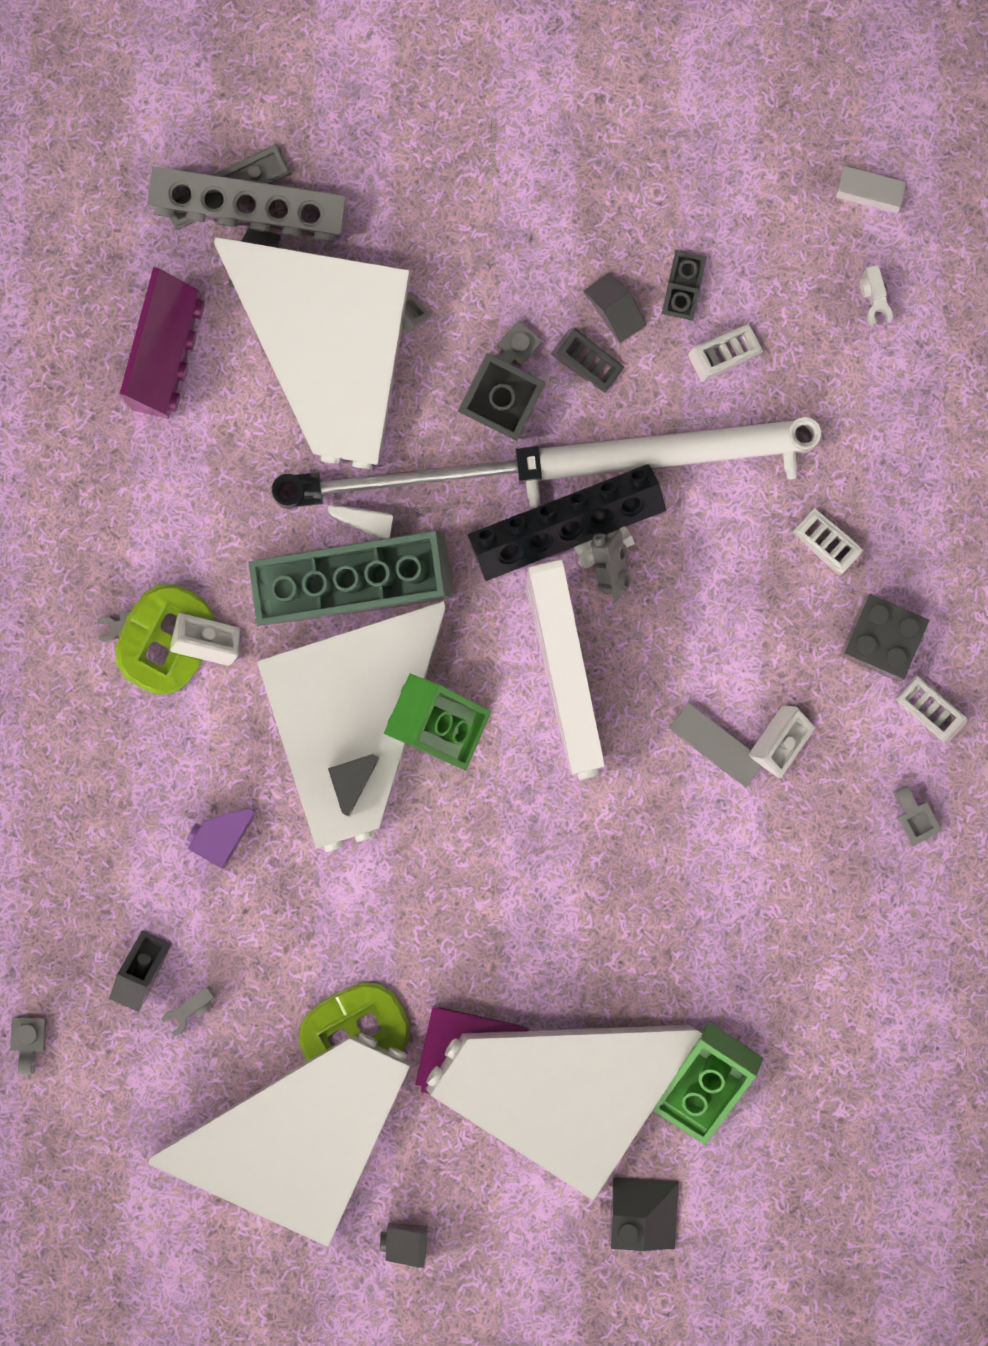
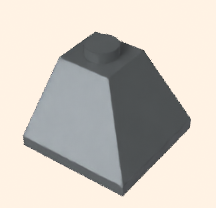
(643, 1214)

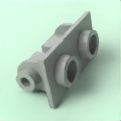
(612, 576)

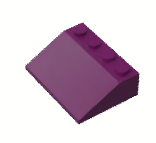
(161, 345)

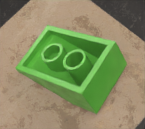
(437, 721)
(709, 1083)

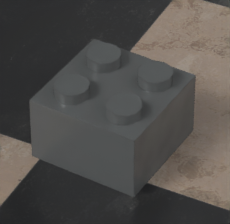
(501, 396)
(884, 638)

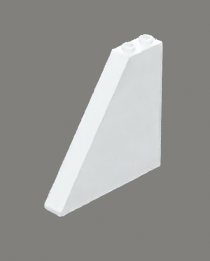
(329, 339)
(564, 667)
(335, 708)
(563, 1094)
(297, 1141)

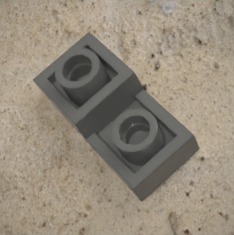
(684, 285)

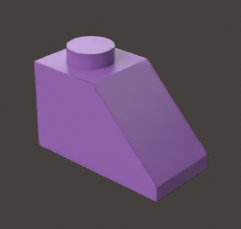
(220, 836)

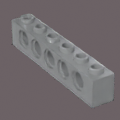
(166, 181)

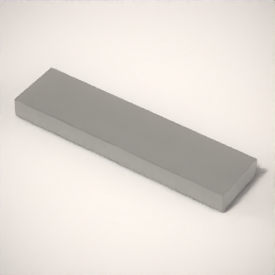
(261, 167)

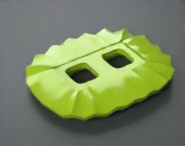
(144, 627)
(343, 1012)

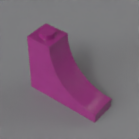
(448, 1025)

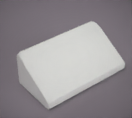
(871, 189)
(205, 639)
(782, 740)

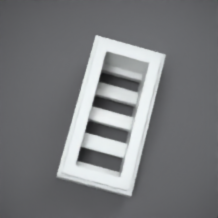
(701, 363)
(371, 522)
(829, 558)
(949, 710)

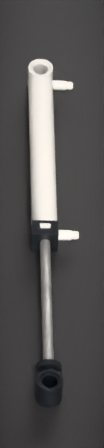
(582, 459)

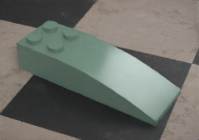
(351, 579)

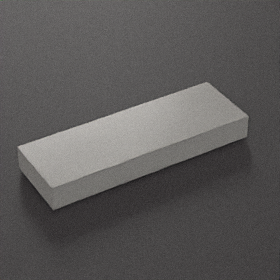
(715, 744)

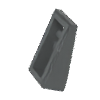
(580, 368)

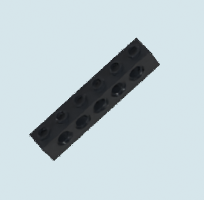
(567, 522)

